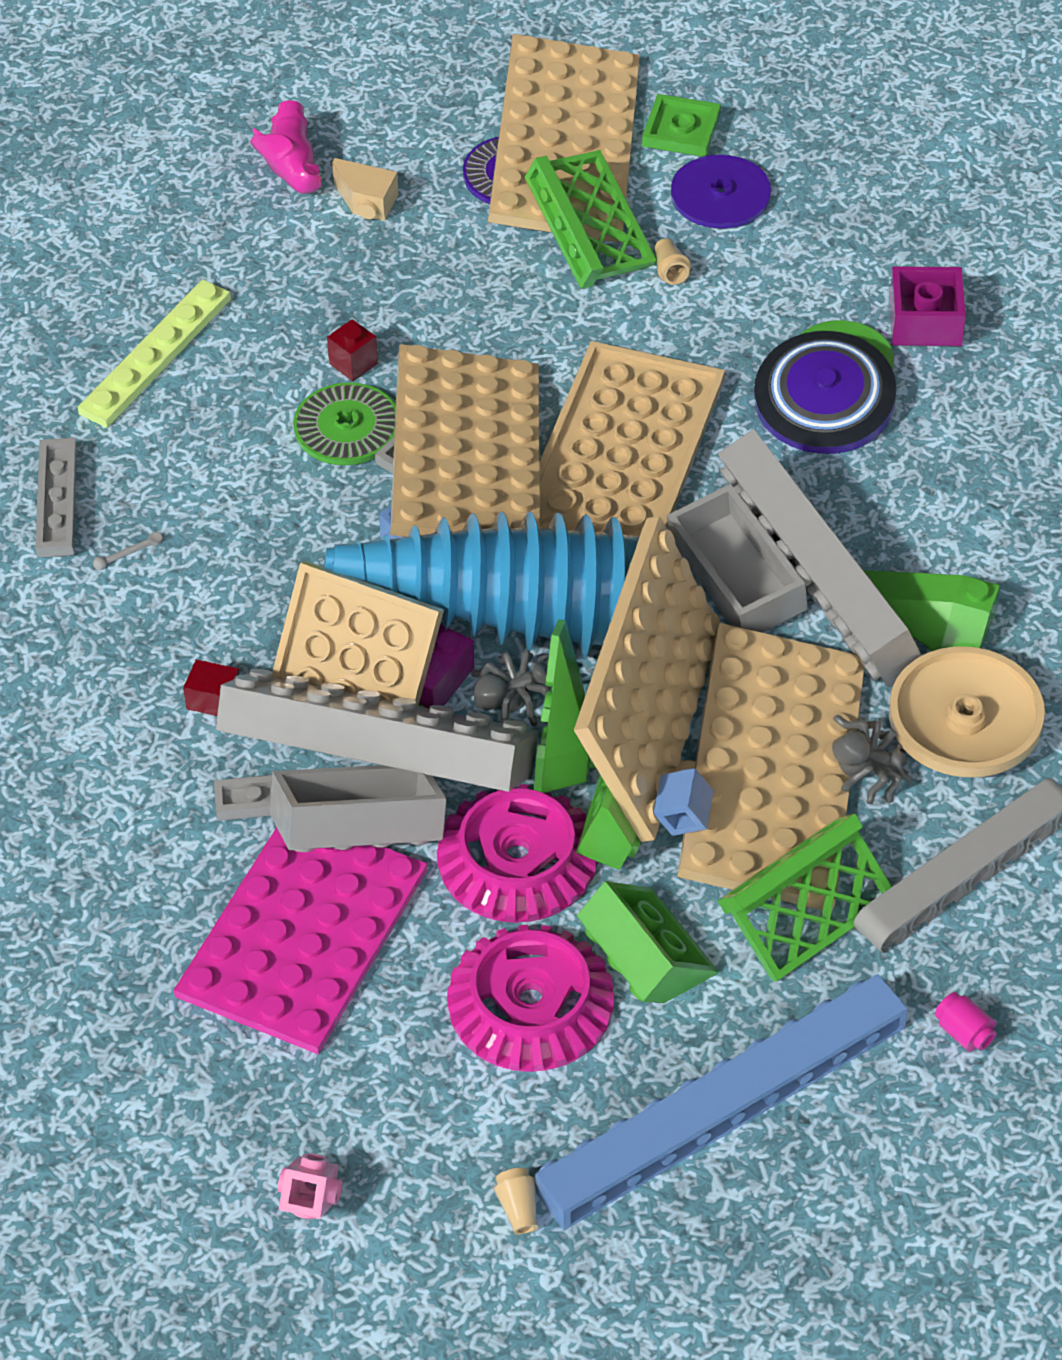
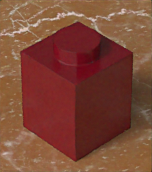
(352, 350)
(204, 686)

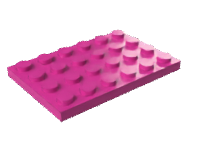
(300, 938)

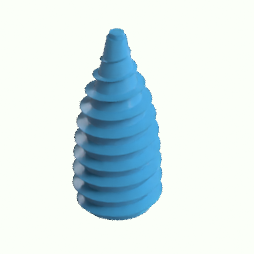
(504, 575)

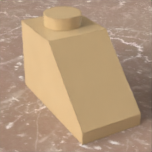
(366, 188)

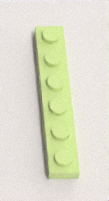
(154, 353)

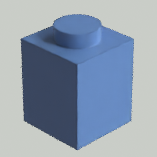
(683, 802)

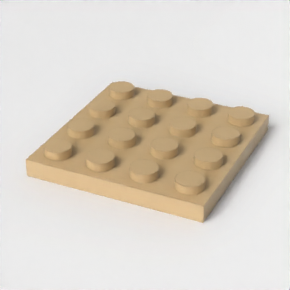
(356, 635)

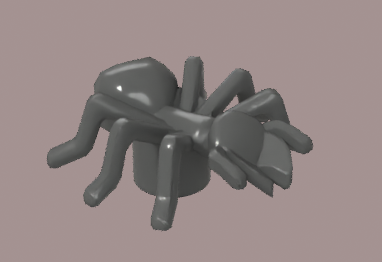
(509, 688)
(860, 755)

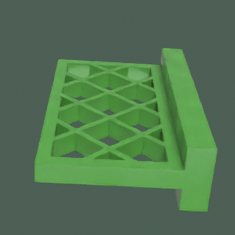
(568, 221)
(784, 873)

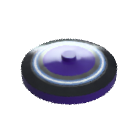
(825, 392)

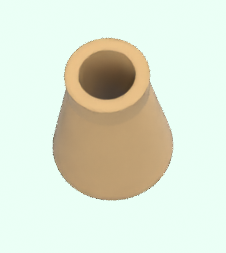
(671, 262)
(518, 1198)

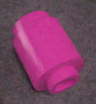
(966, 1022)

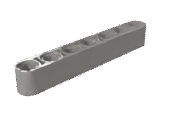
(961, 866)

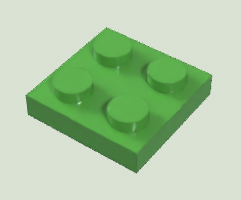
(681, 125)

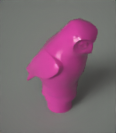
(288, 148)

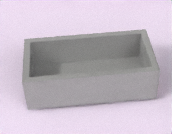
(737, 561)
(356, 807)

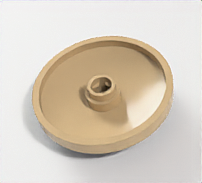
(966, 711)

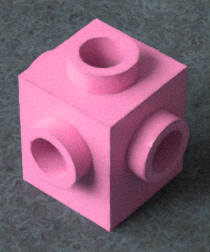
(300, 1195)

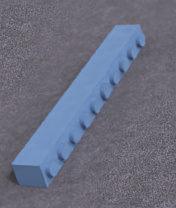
(719, 1101)

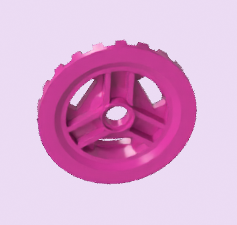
(507, 886)
(534, 1035)

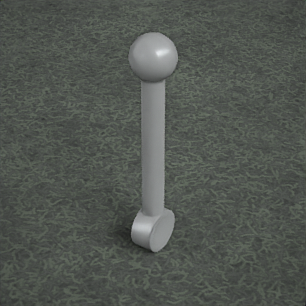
(154, 539)

